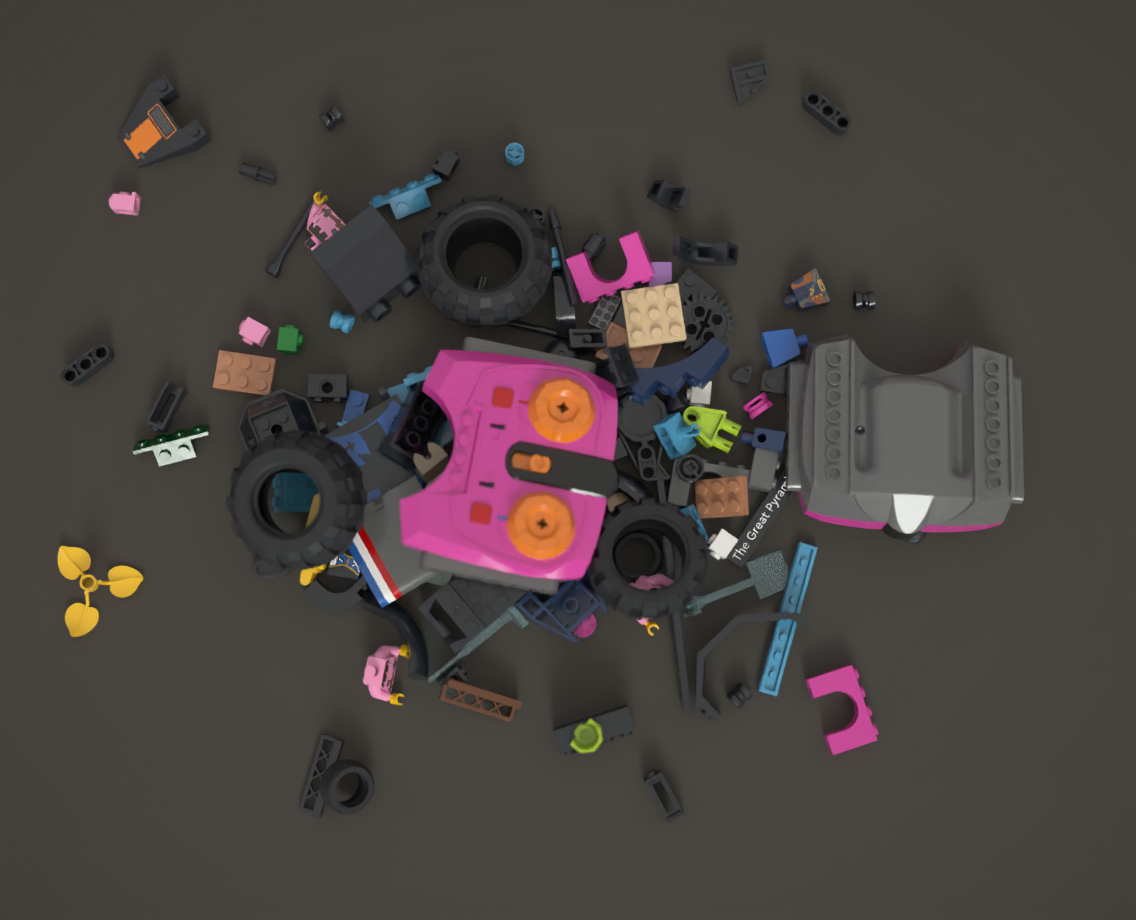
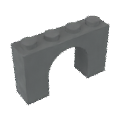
(679, 489)

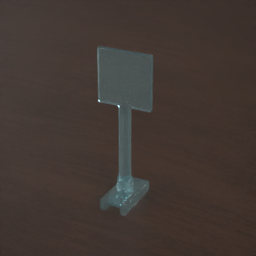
(767, 574)
(510, 615)

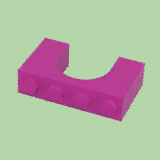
(591, 285)
(860, 729)

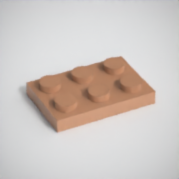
(642, 356)
(244, 373)
(721, 497)

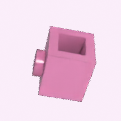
(253, 332)

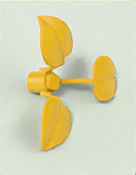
(73, 562)

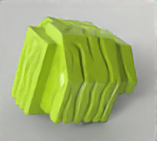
(587, 737)

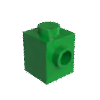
(290, 339)

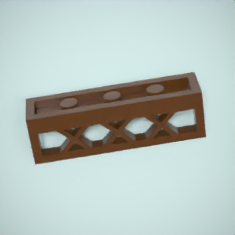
(481, 692)

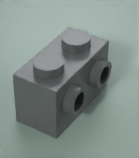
(763, 470)

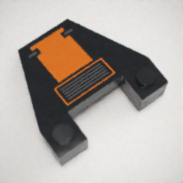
(152, 132)

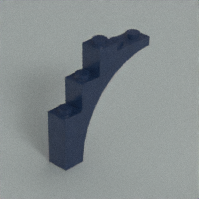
(669, 379)

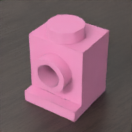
(125, 203)

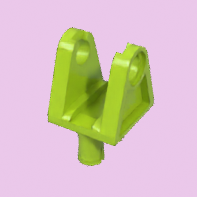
(709, 423)

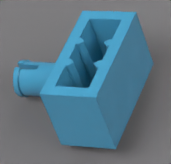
(675, 435)

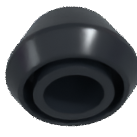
(677, 404)

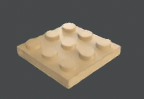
(653, 315)

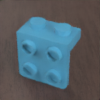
(293, 492)

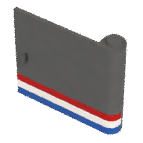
(378, 551)

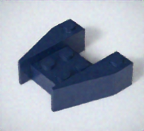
(566, 609)

